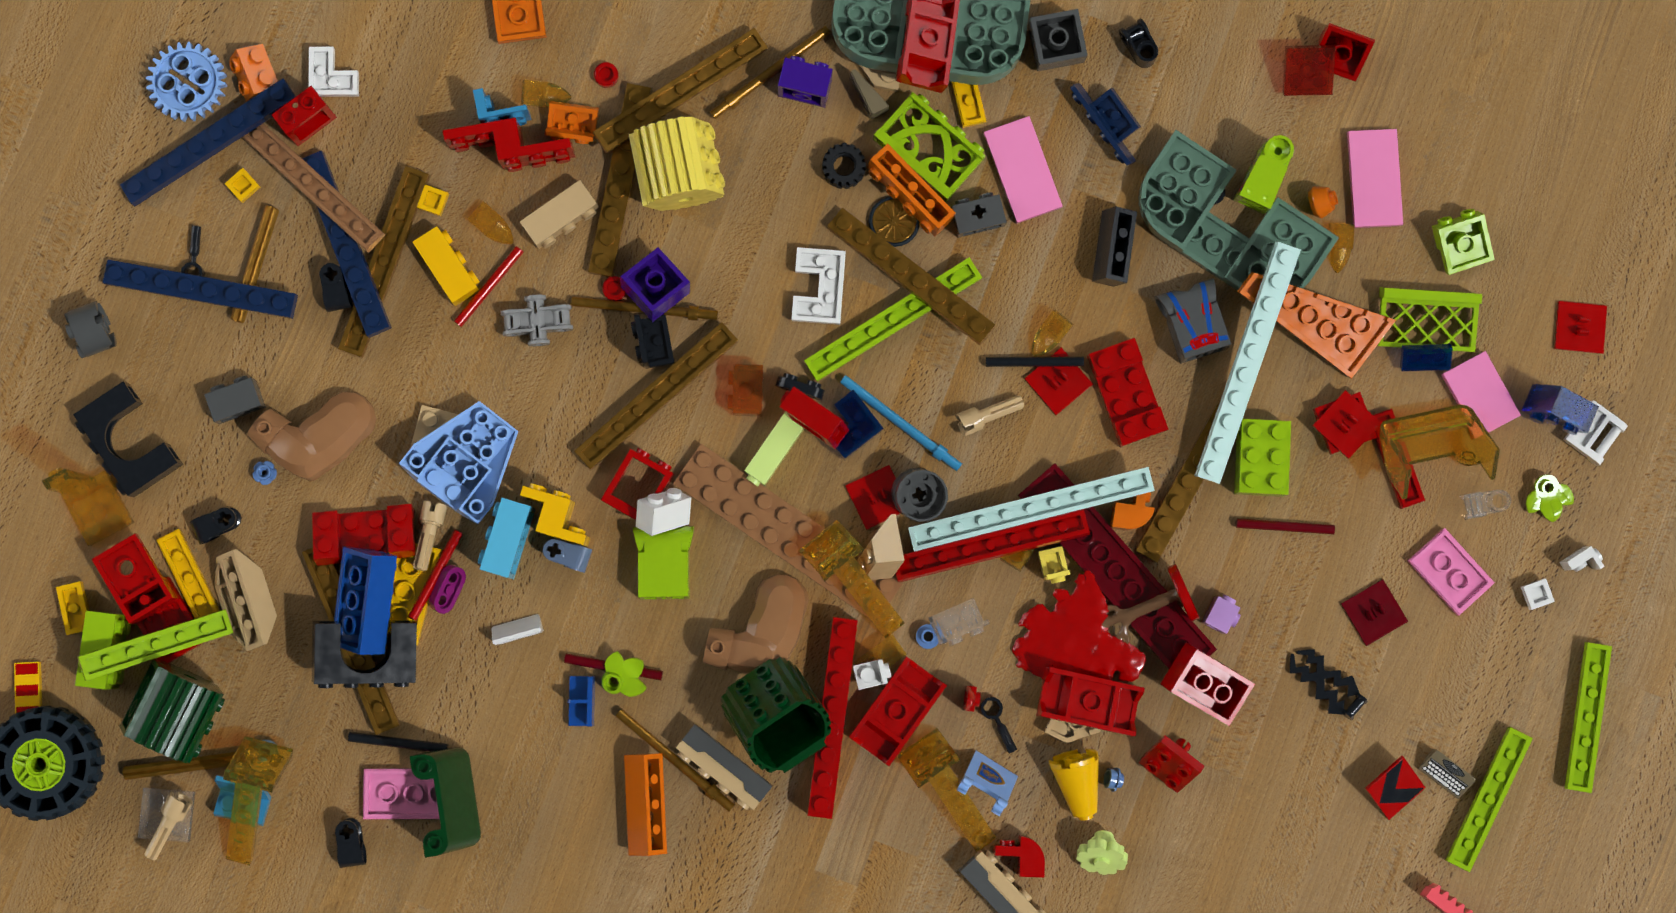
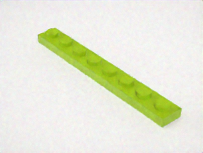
(886, 323)

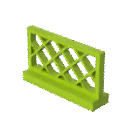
(1437, 299)

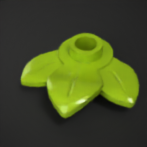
(1549, 501)
(626, 673)

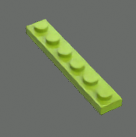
(154, 645)
(1588, 717)
(1489, 799)

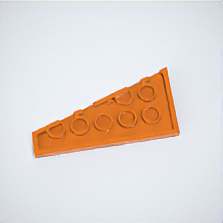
(1328, 326)

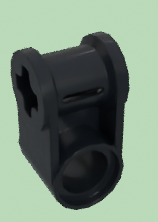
(1137, 39)
(335, 292)
(212, 524)
(351, 848)

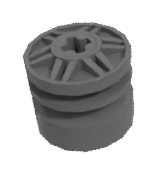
(932, 500)

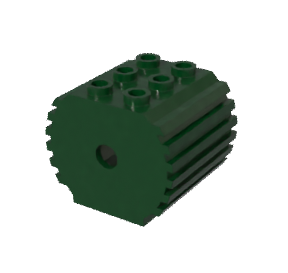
(172, 711)
(776, 715)

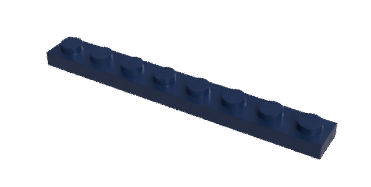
(207, 143)
(352, 262)
(200, 289)

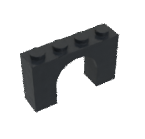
(98, 423)
(395, 668)

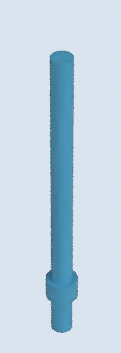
(939, 451)

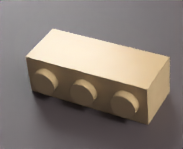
(560, 215)

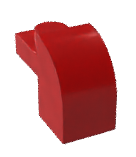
(1030, 856)

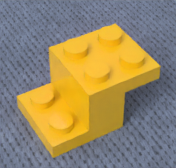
(555, 514)

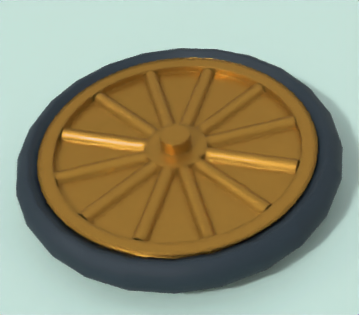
(892, 222)

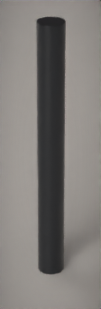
(1034, 361)
(396, 742)

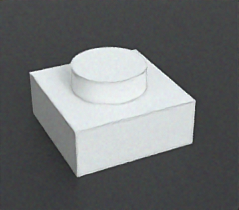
(1537, 594)

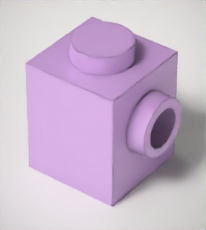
(1222, 614)

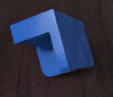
(581, 700)

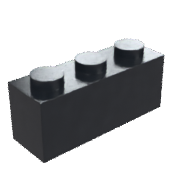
(1114, 246)

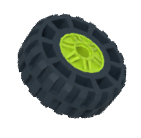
(70, 758)

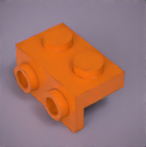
(252, 70)
(572, 122)

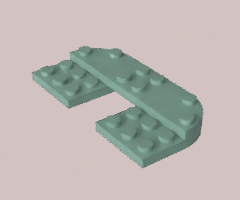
(985, 43)
(1177, 206)

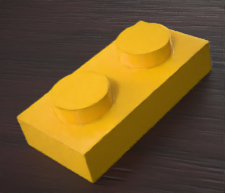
(73, 606)

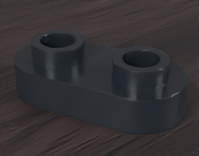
(811, 388)

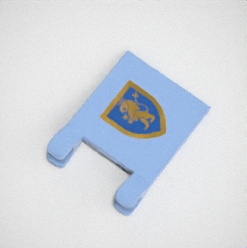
(989, 778)

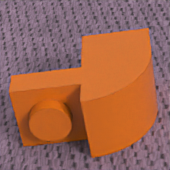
(1131, 515)

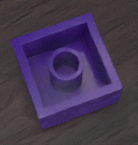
(805, 81)
(655, 284)

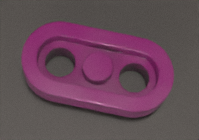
(447, 589)

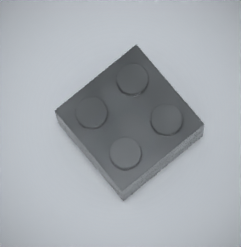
(1057, 40)

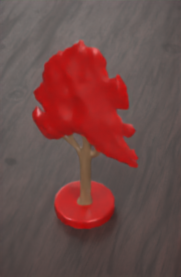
(1078, 635)

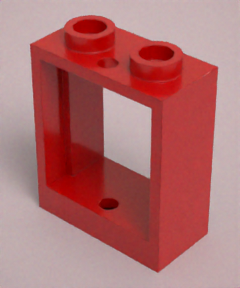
(307, 118)
(813, 417)
(643, 457)

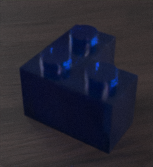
(1561, 407)
(859, 420)

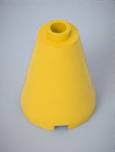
(1078, 781)

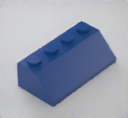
(365, 599)

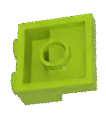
(1463, 241)

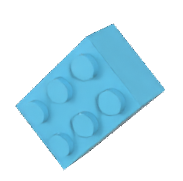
(506, 538)

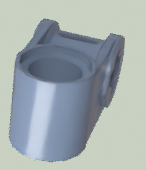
(571, 555)

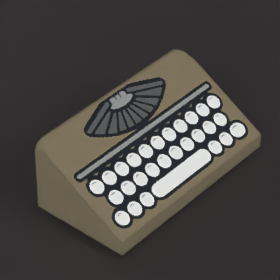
(1446, 773)

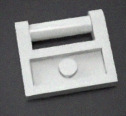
(1583, 441)

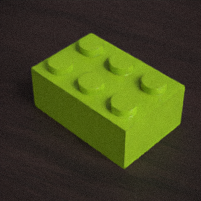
(1262, 458)
(99, 632)

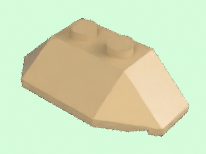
(246, 599)

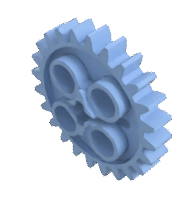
(174, 99)

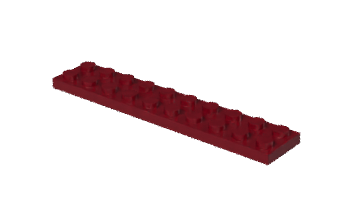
(1125, 578)

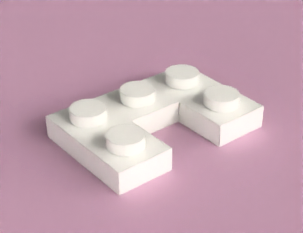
(828, 304)

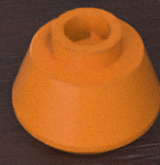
(1322, 201)

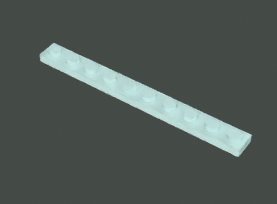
(1247, 362)
(1031, 509)

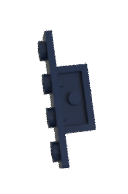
(1112, 119)

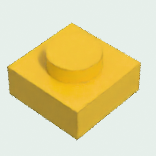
(242, 185)
(432, 200)

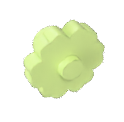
(1102, 854)

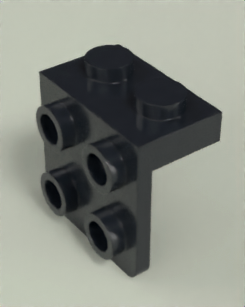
(654, 341)

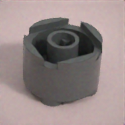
(90, 329)

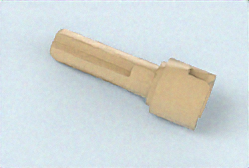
(974, 420)
(431, 521)
(173, 811)

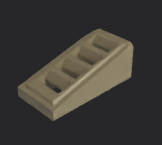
(871, 100)

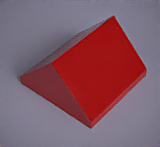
(1350, 51)

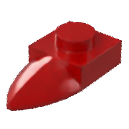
(971, 698)

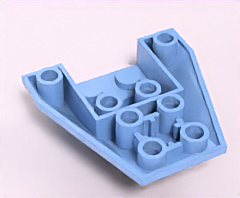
(464, 460)

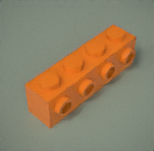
(910, 190)
(645, 804)

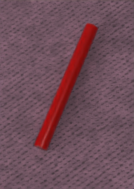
(488, 286)
(431, 581)

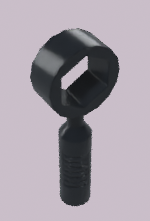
(194, 251)
(1001, 728)

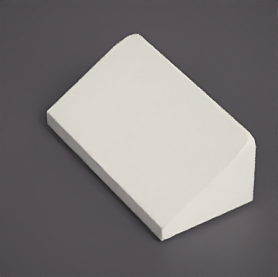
(516, 629)

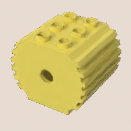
(677, 163)

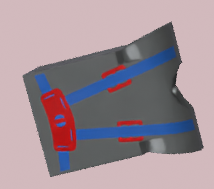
(1194, 321)

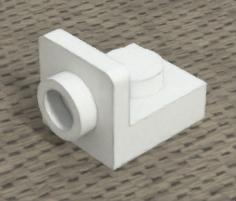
(1578, 559)
(871, 674)

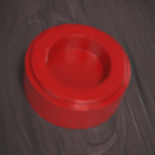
(606, 75)
(612, 289)

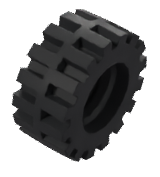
(847, 151)

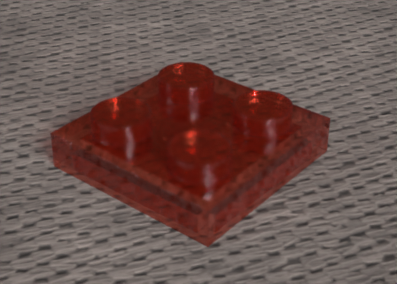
(1309, 70)

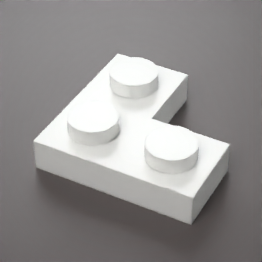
(327, 80)

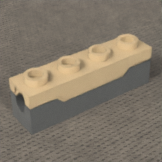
(724, 767)
(997, 885)

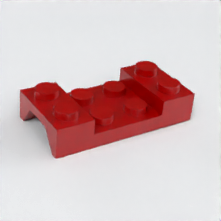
(928, 44)
(1127, 392)
(372, 530)
(1089, 701)
(897, 711)

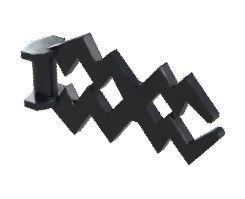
(1319, 677)

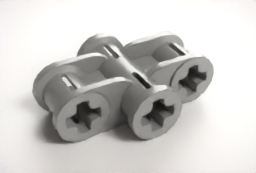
(546, 320)

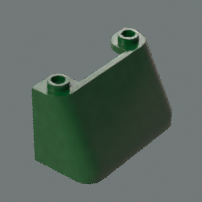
(454, 799)

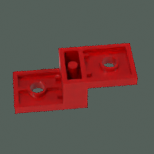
(509, 144)
(144, 594)

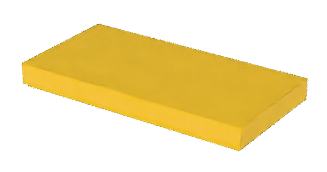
(407, 587)

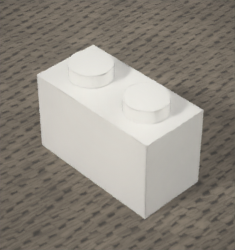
(663, 511)

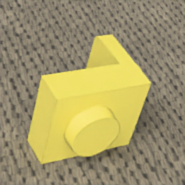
(1053, 564)

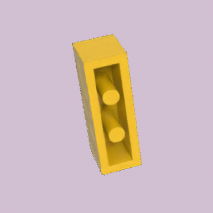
(447, 265)

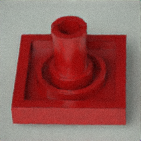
(1172, 763)

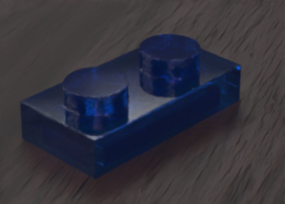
(1426, 357)

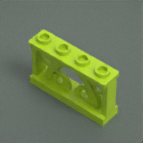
(936, 179)

